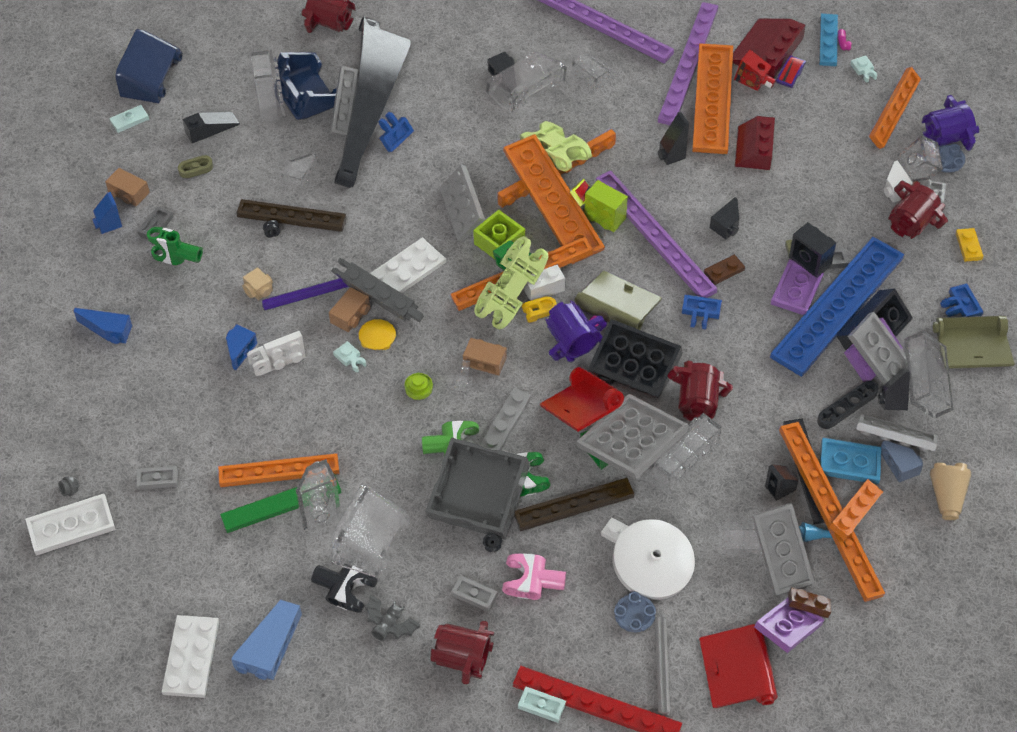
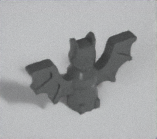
(387, 623)

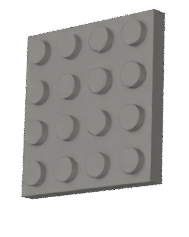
(632, 436)

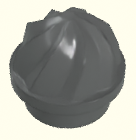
(68, 486)

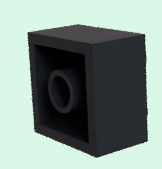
(812, 249)

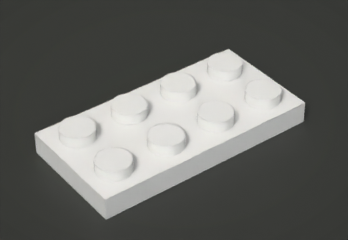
(410, 266)
(70, 524)
(190, 656)

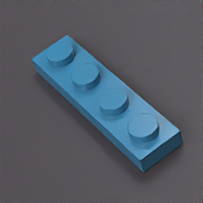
(828, 39)

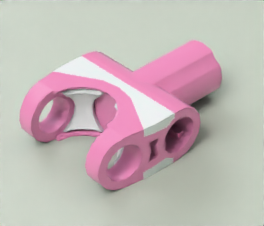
(534, 577)

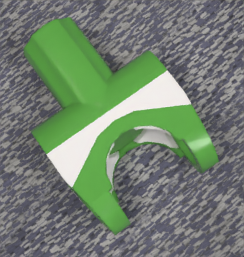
(452, 429)

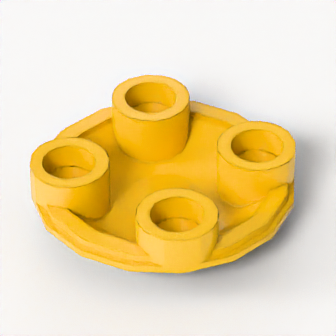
(377, 334)

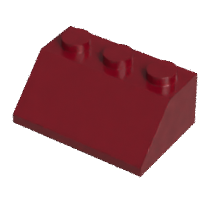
(755, 143)

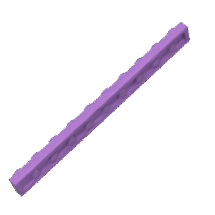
(613, 28)
(688, 63)
(662, 241)

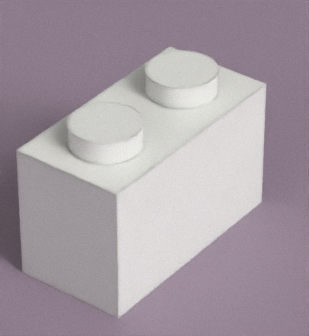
(549, 283)

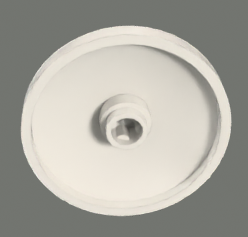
(652, 575)

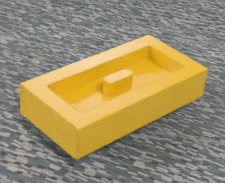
(969, 244)

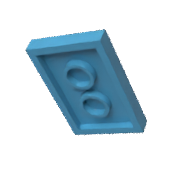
(850, 460)

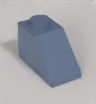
(901, 460)

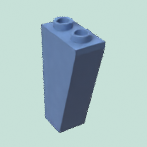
(268, 642)

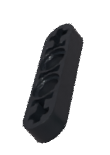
(849, 406)

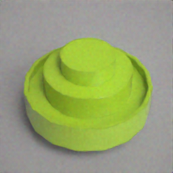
(418, 386)

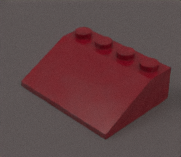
(772, 41)

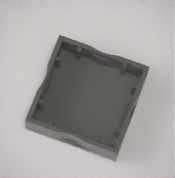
(478, 488)

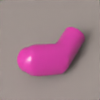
(844, 45)

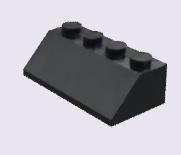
(886, 305)

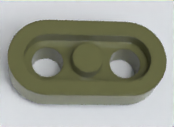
(195, 166)

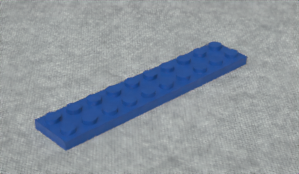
(836, 306)

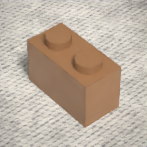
(127, 187)
(349, 309)
(485, 356)

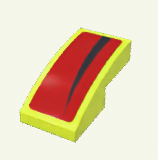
(579, 191)

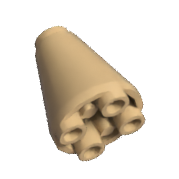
(950, 488)

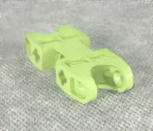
(560, 149)
(511, 283)

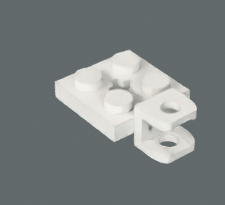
(277, 353)

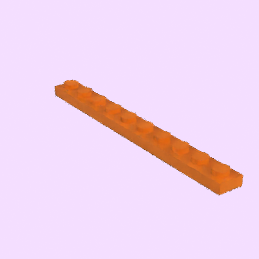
(829, 509)

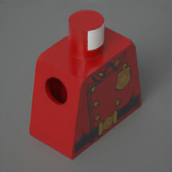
(754, 72)

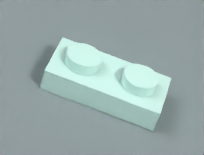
(541, 704)

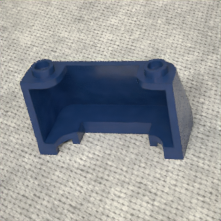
(145, 67)
(302, 86)

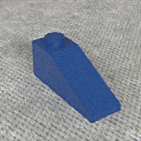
(108, 325)

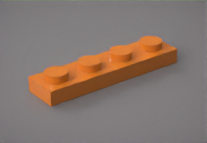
(855, 509)

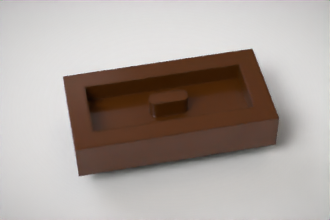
(724, 269)
(809, 602)

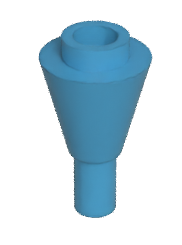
(812, 532)

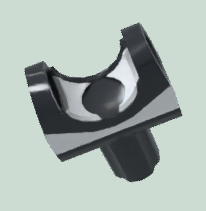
(342, 585)

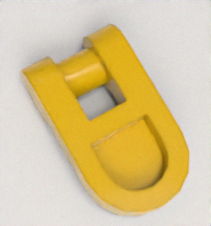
(542, 304)

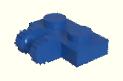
(394, 134)
(964, 300)
(701, 307)

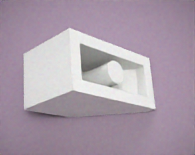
(895, 176)

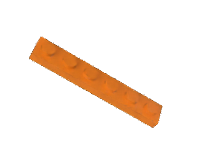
(894, 108)
(271, 470)

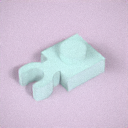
(863, 66)
(348, 355)

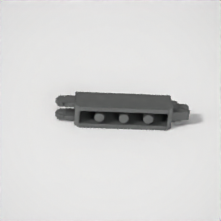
(378, 291)

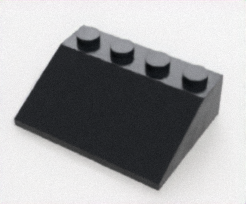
(635, 358)

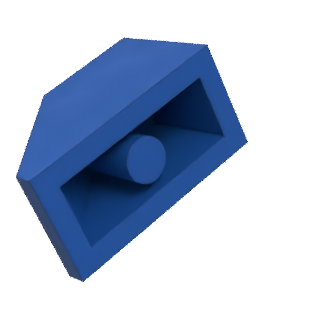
(106, 215)
(239, 343)

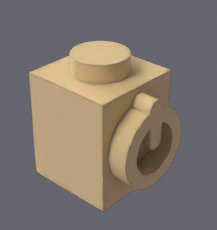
(257, 284)

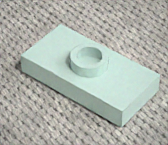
(129, 118)

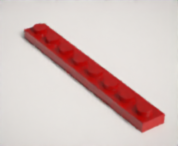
(596, 703)

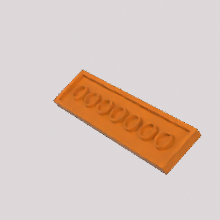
(713, 99)
(551, 193)

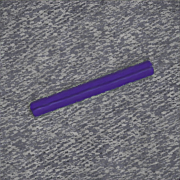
(303, 293)

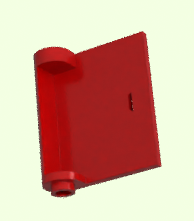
(584, 400)
(742, 667)

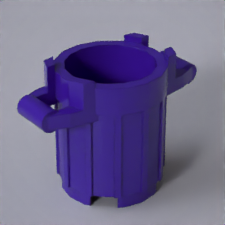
(951, 124)
(573, 331)

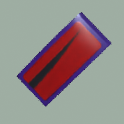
(791, 71)

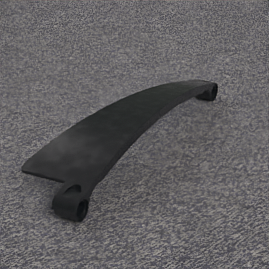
(378, 70)

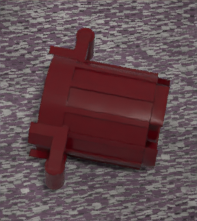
(328, 13)
(916, 210)
(699, 388)
(463, 649)

